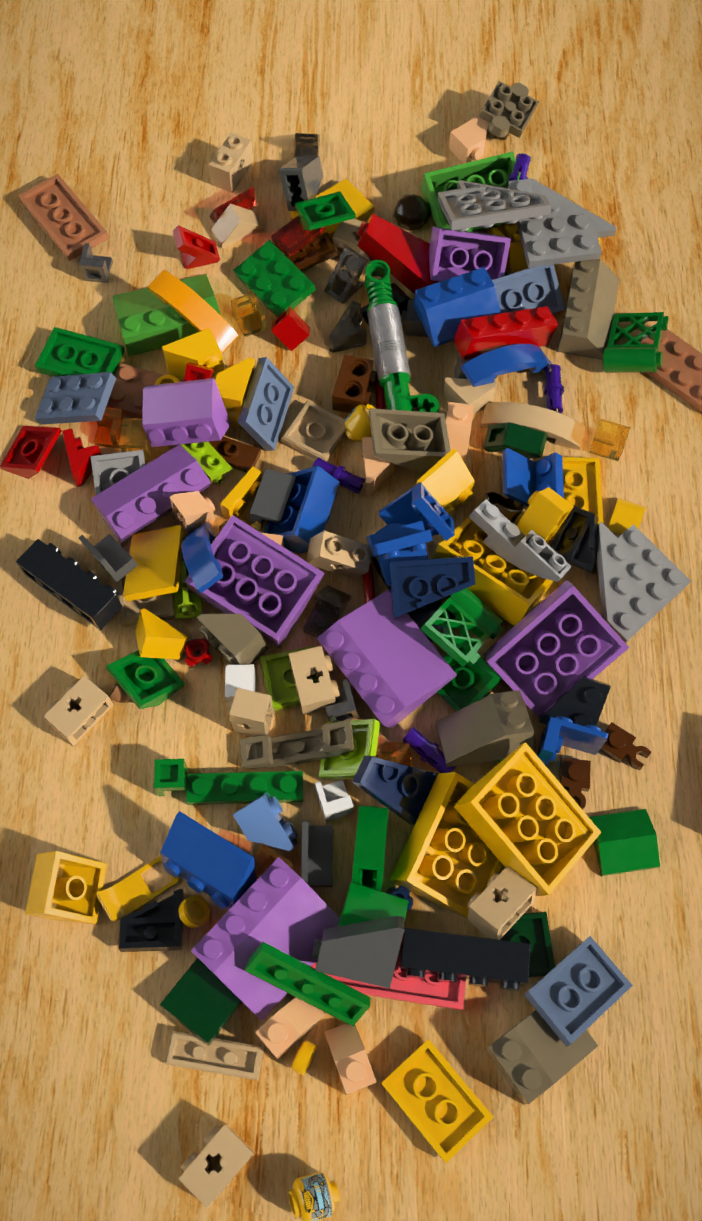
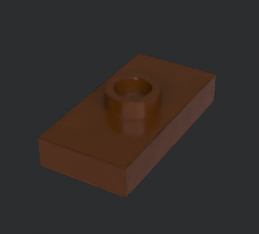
(314, 253)
(237, 454)

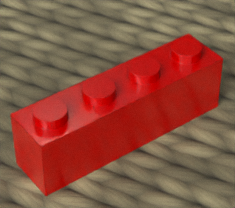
(491, 332)

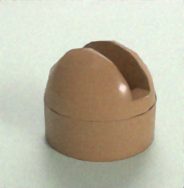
(119, 694)

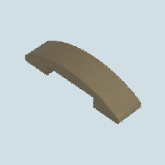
(297, 747)

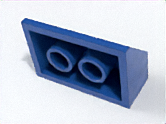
(452, 300)
(306, 509)
(207, 861)

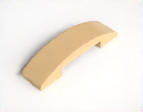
(556, 425)

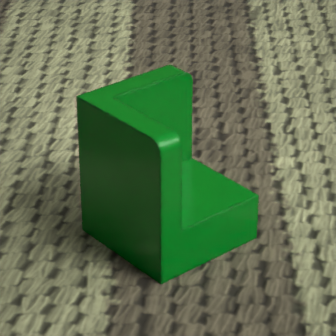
(169, 775)

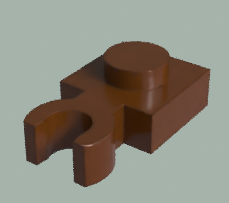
(620, 745)
(575, 778)

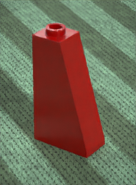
(399, 249)

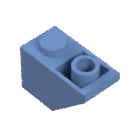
(264, 824)

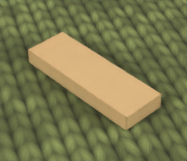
(219, 1057)

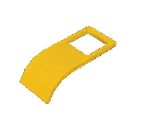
(625, 515)
(130, 893)

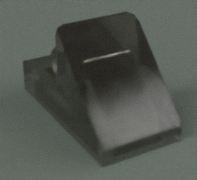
(307, 144)
(346, 276)
(347, 332)
(328, 609)

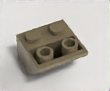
(233, 637)

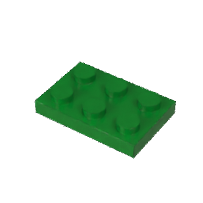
(274, 279)
(77, 354)

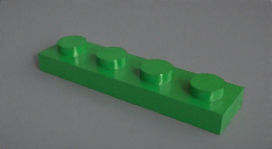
(243, 787)
(307, 984)

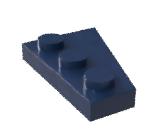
(428, 580)
(395, 786)

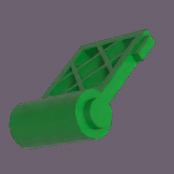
(633, 355)
(470, 615)

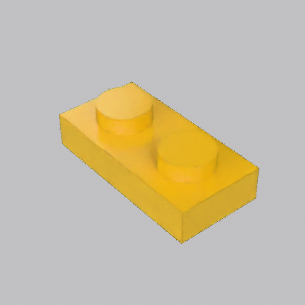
(237, 499)

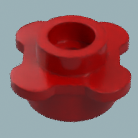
(195, 645)

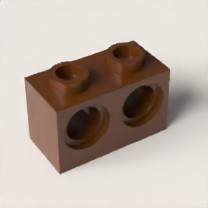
(350, 384)

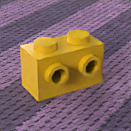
(544, 514)

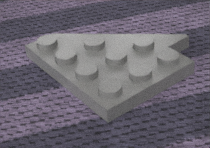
(486, 205)
(562, 236)
(633, 580)

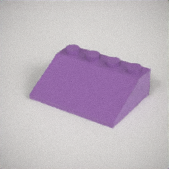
(259, 581)
(555, 648)
(386, 659)
(273, 911)

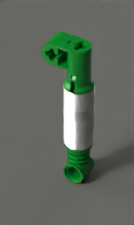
(390, 345)

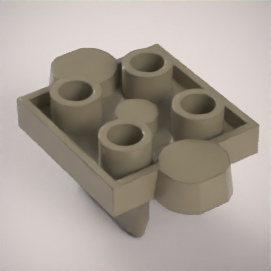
(508, 110)

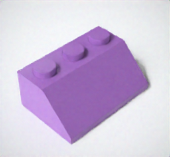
(462, 252)
(184, 413)

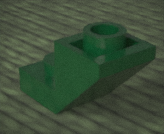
(517, 438)

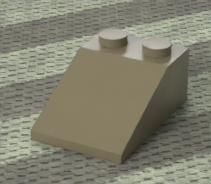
(409, 437)
(485, 730)
(535, 1057)

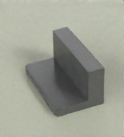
(272, 497)
(111, 556)
(317, 855)

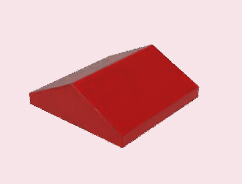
(30, 450)

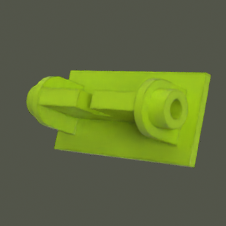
(209, 460)
(185, 602)

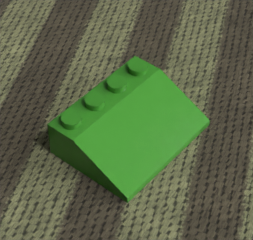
(487, 171)
(150, 323)

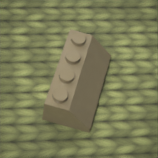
(589, 309)

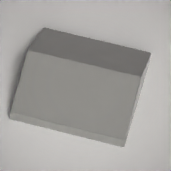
(114, 467)

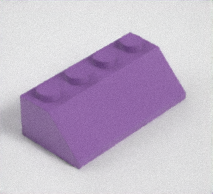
(146, 493)

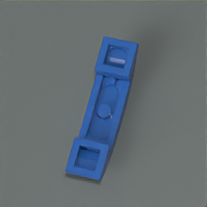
(505, 360)
(199, 558)

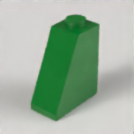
(370, 847)

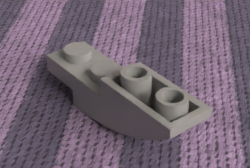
(525, 552)

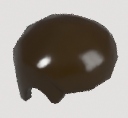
(411, 212)
(505, 506)

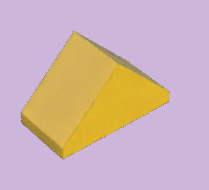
(158, 638)

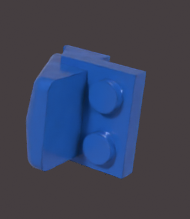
(399, 543)

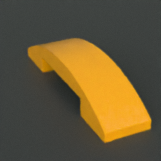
(192, 308)

